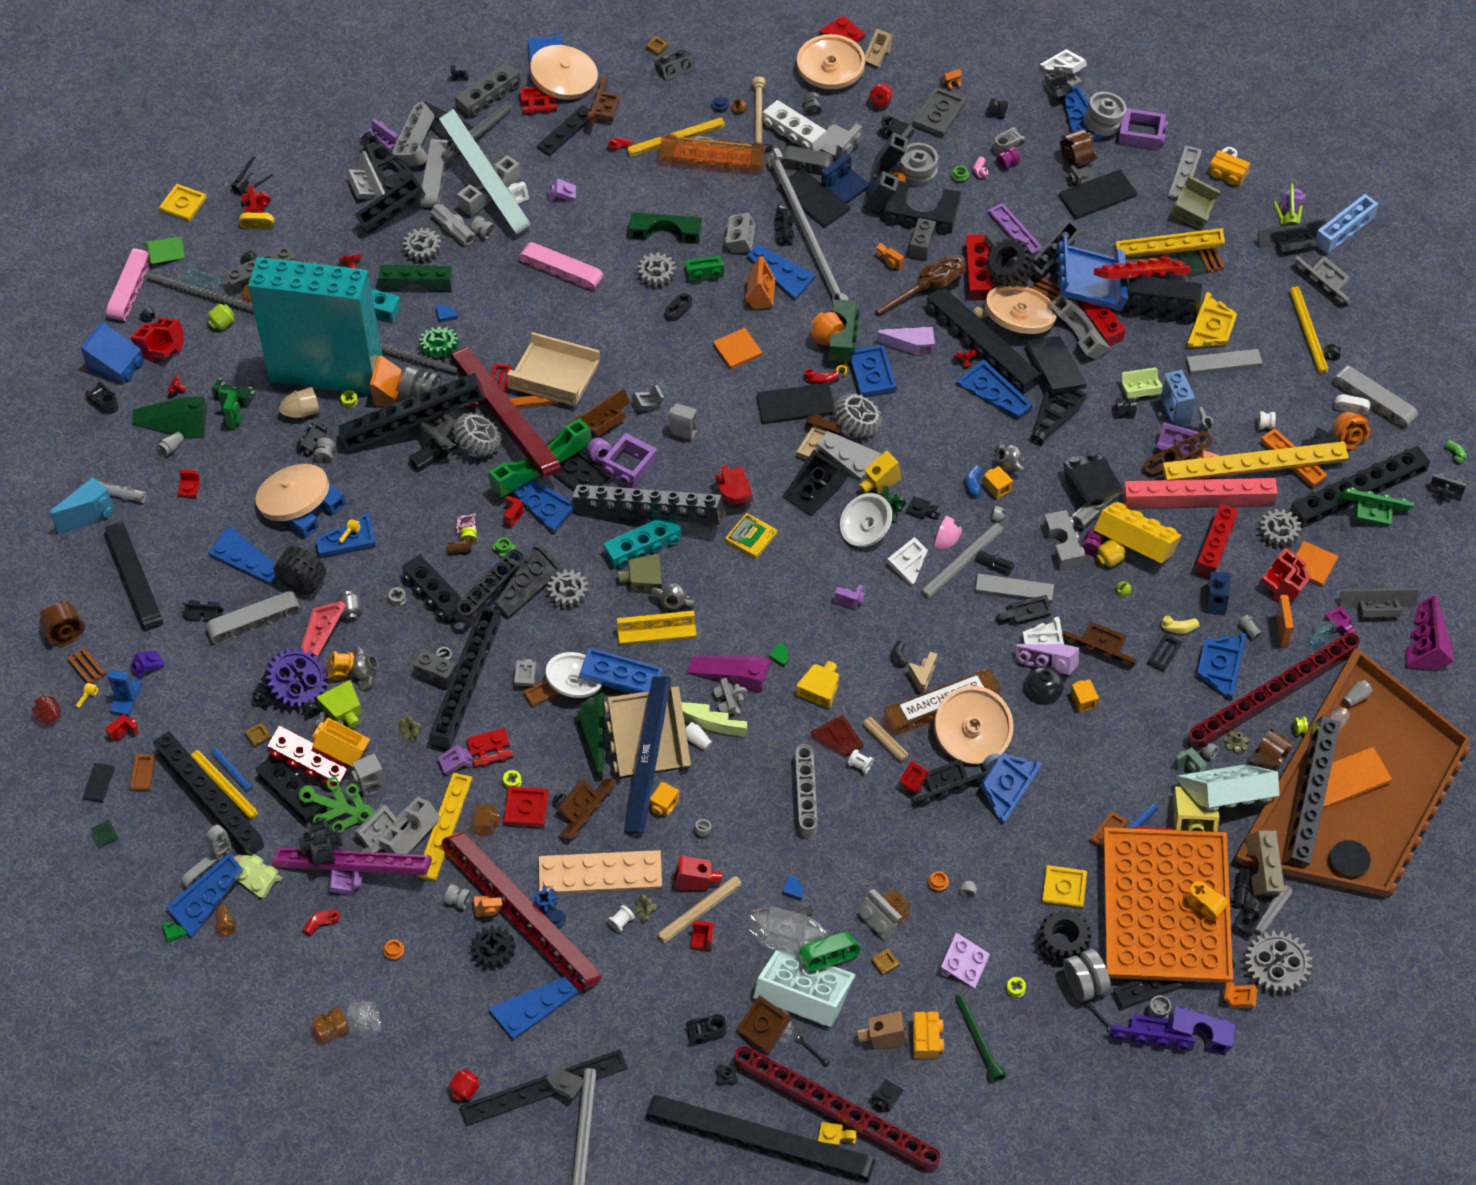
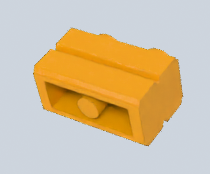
(1229, 168)
(926, 1035)

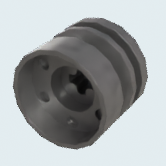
(415, 382)

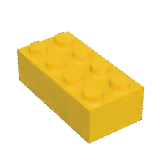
(1138, 532)

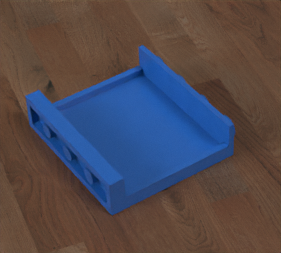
(1078, 281)

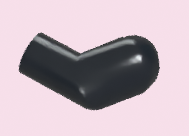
(897, 655)

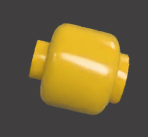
(1111, 553)

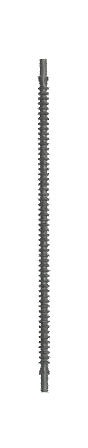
(235, 302)

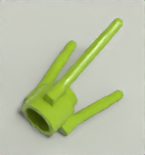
(1290, 217)

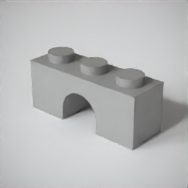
(1061, 526)
(420, 820)

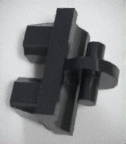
(1447, 487)
(1251, 916)

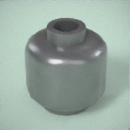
(353, 605)

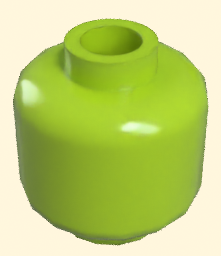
(221, 317)

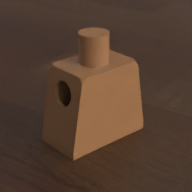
(885, 1031)

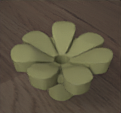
(410, 728)
(1236, 741)
(644, 907)

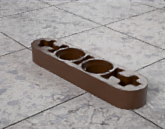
(1176, 450)

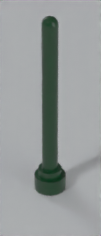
(994, 1069)

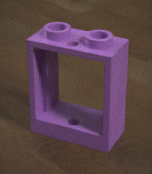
(1140, 139)
(635, 448)

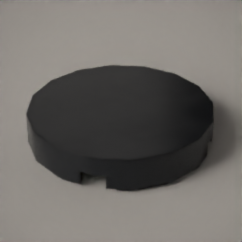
(1350, 859)

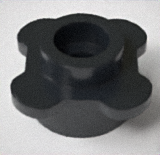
(724, 1079)

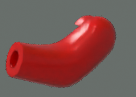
(820, 378)
(321, 918)

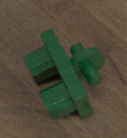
(895, 501)

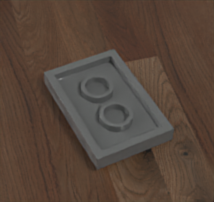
(939, 111)

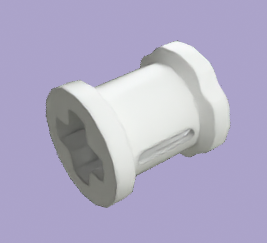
(860, 761)
(621, 918)

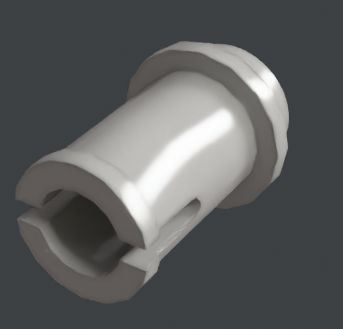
(1247, 623)

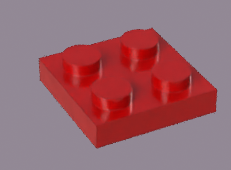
(526, 807)

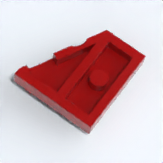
(843, 27)

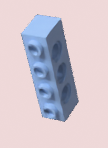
(1346, 223)

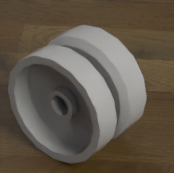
(1104, 113)
(919, 164)
(1087, 975)

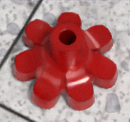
(350, 260)
(965, 358)
(176, 386)

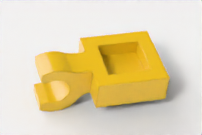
(834, 1134)

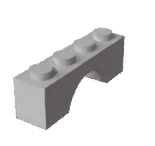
(475, 198)
(1089, 337)

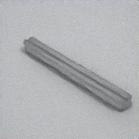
(962, 560)
(584, 1127)

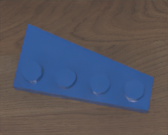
(787, 275)
(993, 388)
(243, 556)
(204, 895)
(530, 1008)

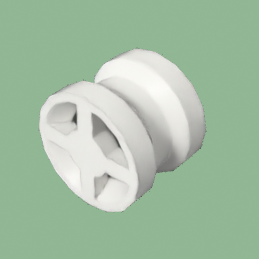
(1266, 420)

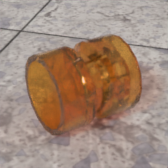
(330, 1024)

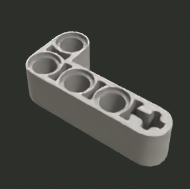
(412, 135)

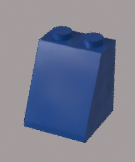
(111, 354)

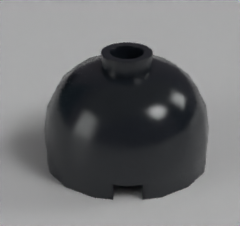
(1044, 685)

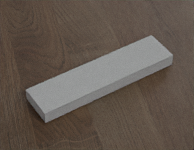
(1186, 168)
(1224, 361)
(1013, 587)

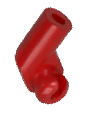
(618, 143)

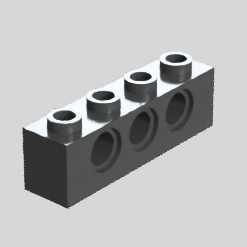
(487, 90)

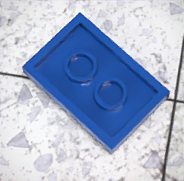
(872, 371)

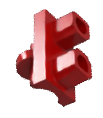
(256, 200)

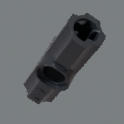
(432, 452)

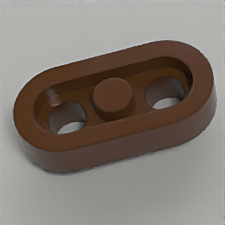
(818, 421)

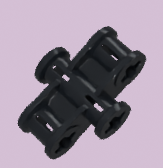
(320, 842)

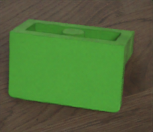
(164, 249)

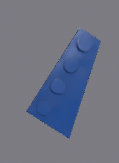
(1075, 108)
(544, 504)

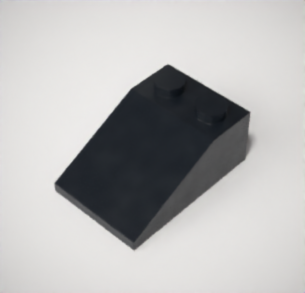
(1091, 476)
(815, 483)

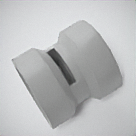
(481, 227)
(324, 450)
(457, 896)
(1159, 1004)

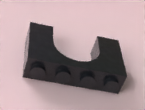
(882, 183)
(945, 214)

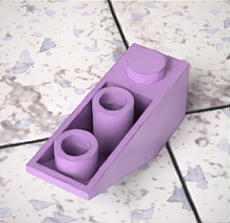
(911, 340)
(1058, 656)

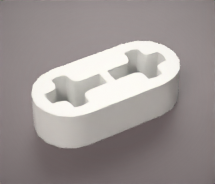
(1352, 404)

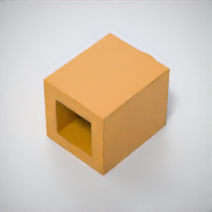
(997, 482)

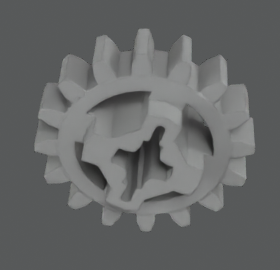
(422, 244)
(656, 269)
(1280, 528)
(568, 588)

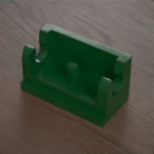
(244, 396)

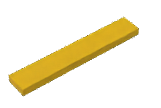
(1172, 243)
(445, 826)

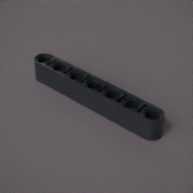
(134, 575)

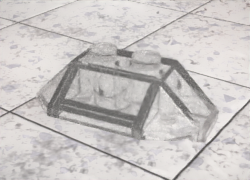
(784, 929)

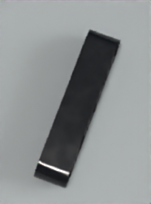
(485, 593)

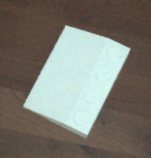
(1231, 785)
(804, 992)

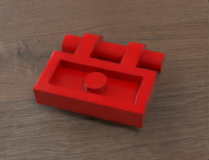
(533, 96)
(487, 743)

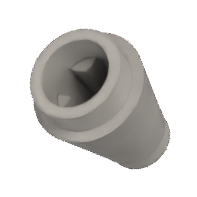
(169, 444)
(1358, 693)

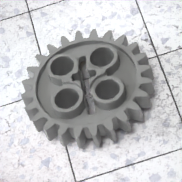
(1290, 976)

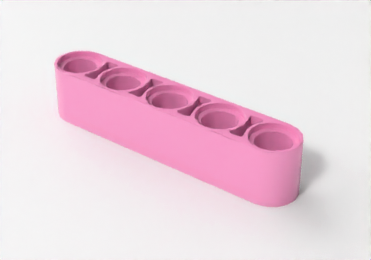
(561, 265)
(128, 284)

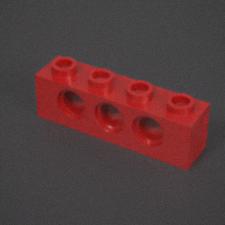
(977, 273)
(1216, 541)

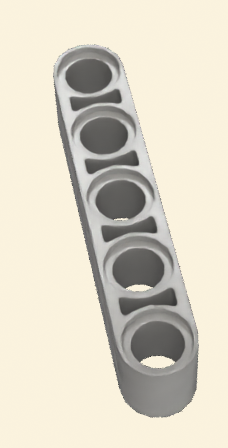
(433, 174)
(1379, 397)
(253, 616)
(806, 782)

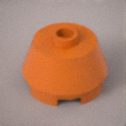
(824, 326)
(1351, 429)

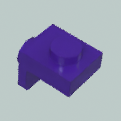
(146, 662)

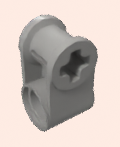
(1008, 139)

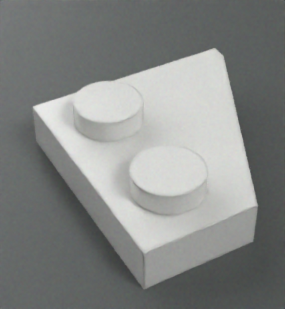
(1065, 62)
(908, 560)
(1044, 634)

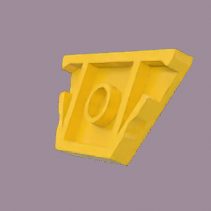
(1212, 324)

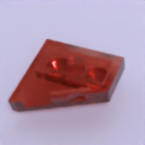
(838, 736)

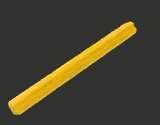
(691, 131)
(1308, 330)

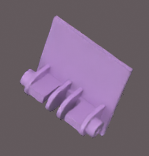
(964, 960)

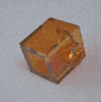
(485, 819)
(899, 903)

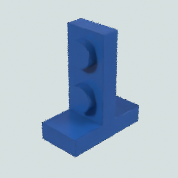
(124, 691)

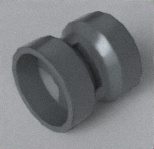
(812, 100)

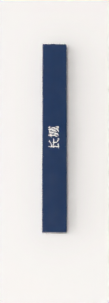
(648, 754)

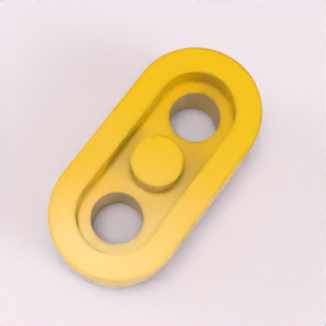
(256, 221)

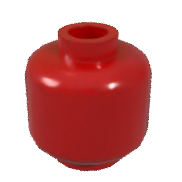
(886, 94)
(464, 1085)

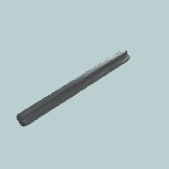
(479, 129)

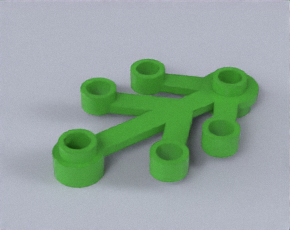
(340, 805)

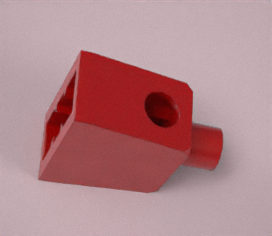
(694, 874)

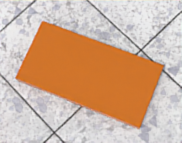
(1355, 776)

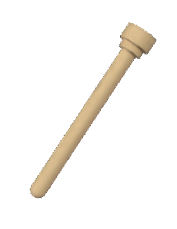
(758, 85)

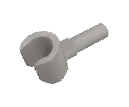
(1205, 418)

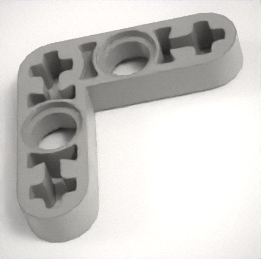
(219, 847)

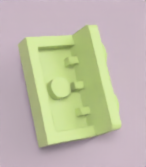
(1141, 383)
(257, 875)

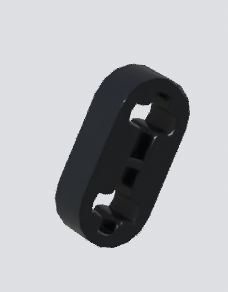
(680, 308)

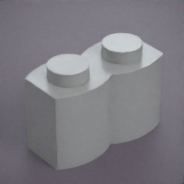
(683, 421)

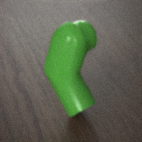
(1457, 449)

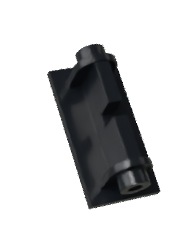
(784, 223)
(307, 443)
(194, 609)
(261, 693)

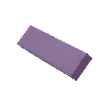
(1013, 227)

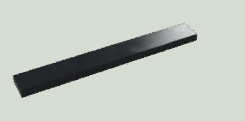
(537, 1089)

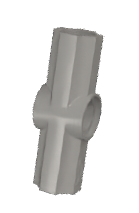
(453, 224)
(1091, 510)

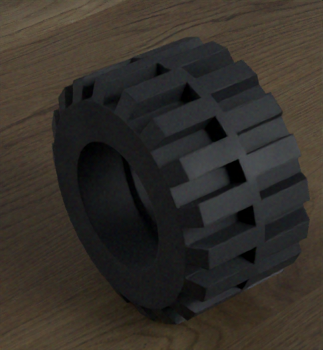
(1002, 253)
(300, 570)
(1067, 923)

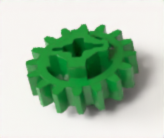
(438, 342)

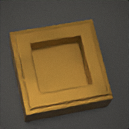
(657, 46)
(258, 734)
(885, 961)

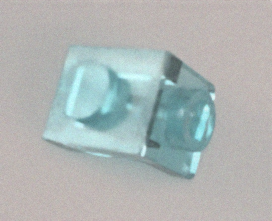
(1321, 631)

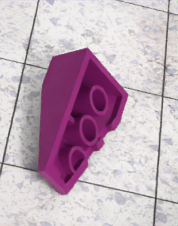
(1431, 639)
(745, 670)

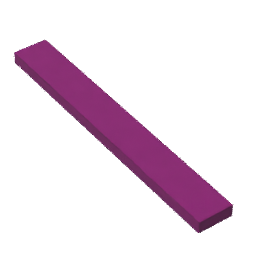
(356, 861)

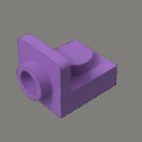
(849, 598)
(455, 759)

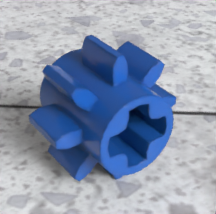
(539, 899)

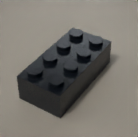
(1163, 298)

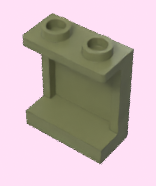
(1195, 202)

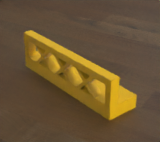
(656, 630)

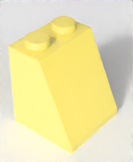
(1191, 816)

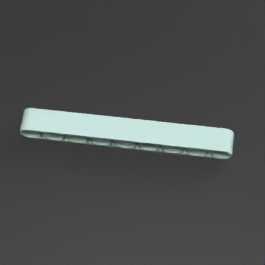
(485, 171)

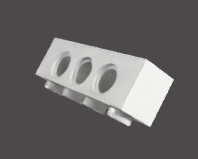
(795, 126)

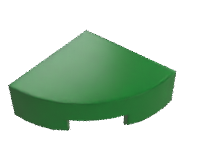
(780, 654)
(173, 931)

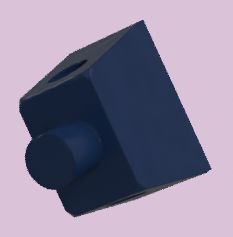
(1218, 587)

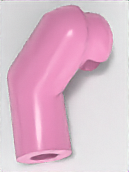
(978, 168)

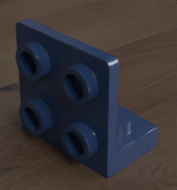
(843, 180)

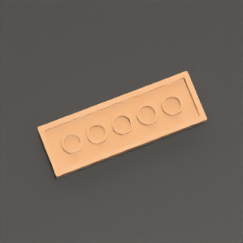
(601, 872)

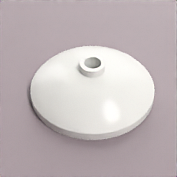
(859, 516)
(563, 675)

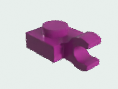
(1342, 620)

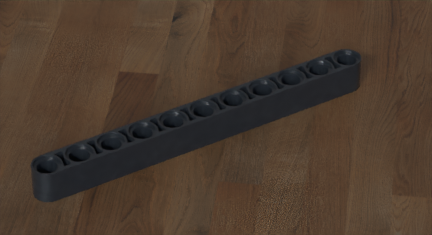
(761, 1137)

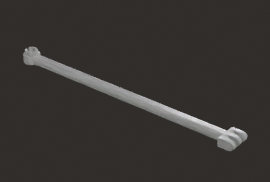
(774, 162)

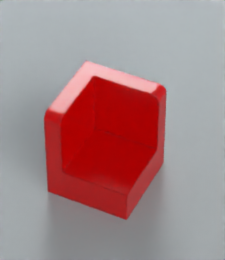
(702, 936)

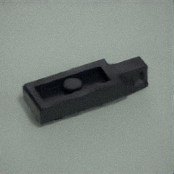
(1026, 610)

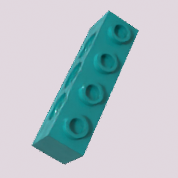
(385, 305)
(641, 542)

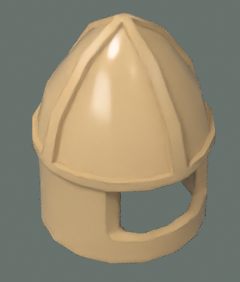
(300, 404)

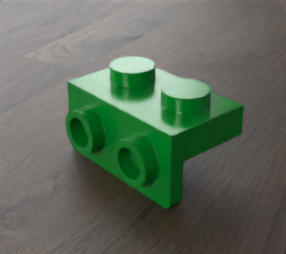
(705, 268)
(230, 408)

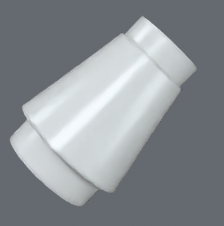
(697, 736)

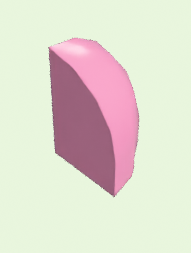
(947, 534)

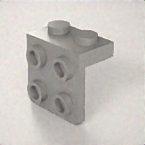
(842, 141)

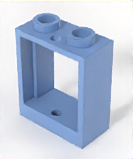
(1177, 396)

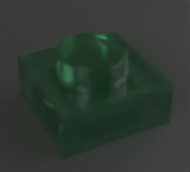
(104, 833)

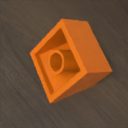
(760, 285)
(385, 383)

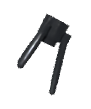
(241, 183)

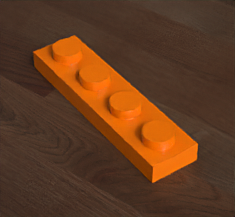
(1310, 474)

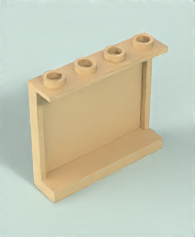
(554, 369)
(627, 723)

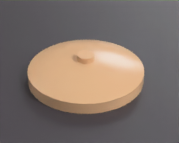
(831, 61)
(563, 72)
(1020, 309)
(292, 492)
(973, 724)

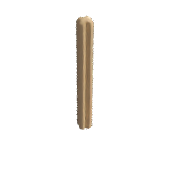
(699, 909)

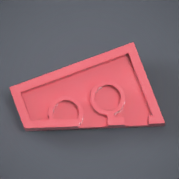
(320, 626)

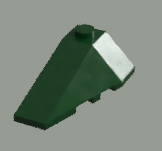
(177, 415)
(593, 730)

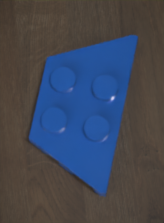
(1221, 663)
(1007, 783)

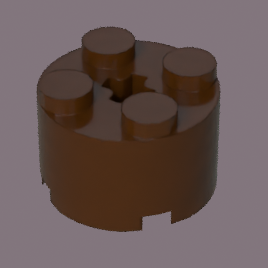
(1078, 148)
(61, 623)
(1271, 751)

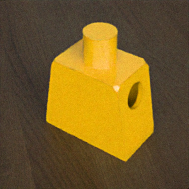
(881, 473)
(819, 684)

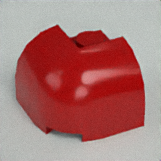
(159, 338)
(734, 485)
(1286, 575)

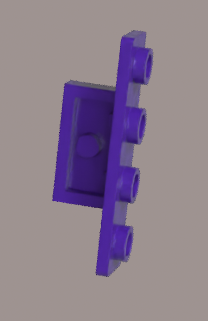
(1151, 1031)

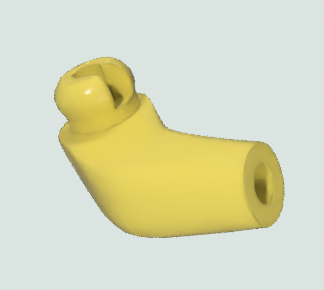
(1179, 627)

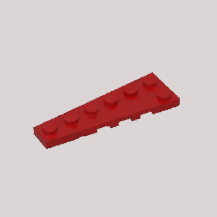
(1142, 268)

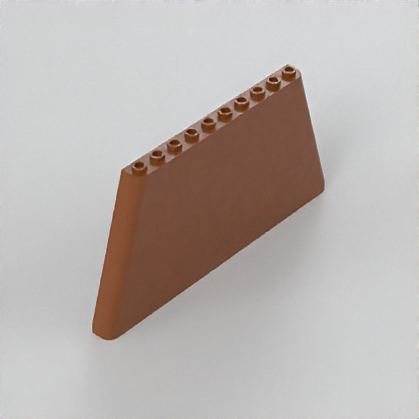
(1417, 751)

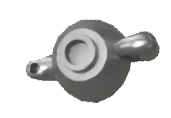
(1009, 457)
(674, 595)
(363, 668)

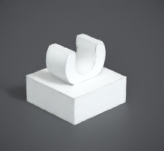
(519, 192)

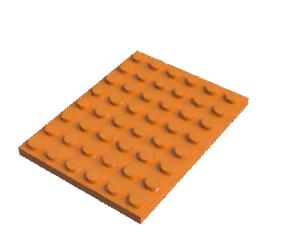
(1147, 912)

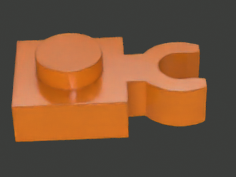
(892, 258)

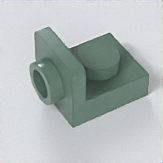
(1191, 759)

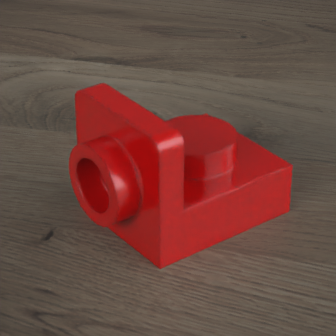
(189, 484)
(513, 512)
(120, 726)
(914, 777)

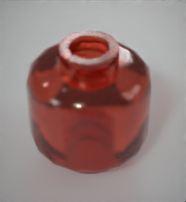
(46, 709)

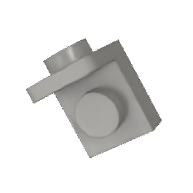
(525, 673)

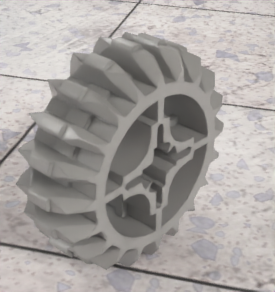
(857, 415)
(476, 434)

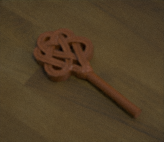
(933, 275)

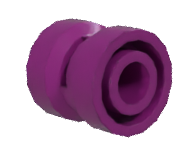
(1009, 158)
(1092, 542)

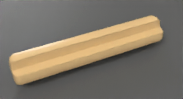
(885, 739)

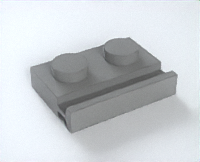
(879, 914)

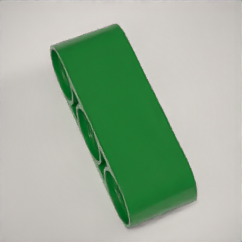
(829, 951)

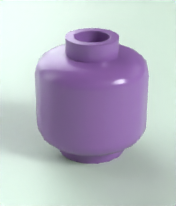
(598, 449)

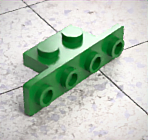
(1374, 507)

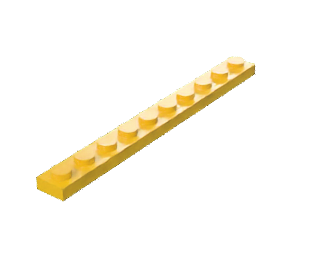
(1255, 461)

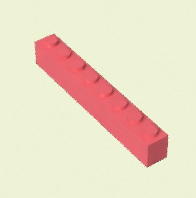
(1200, 493)

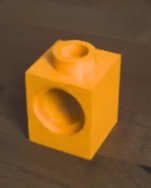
(1084, 695)
(664, 799)

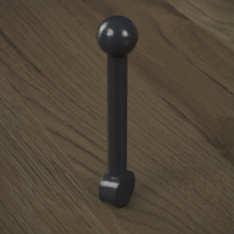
(1088, 1004)
(800, 1040)

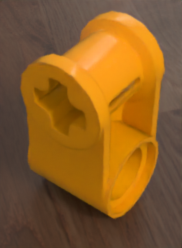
(339, 666)
(1207, 900)

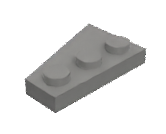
(847, 454)

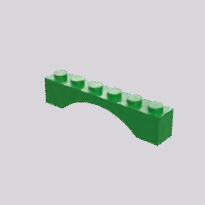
(513, 475)

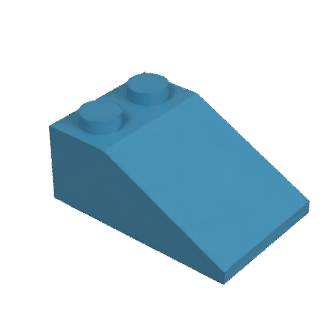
(83, 507)

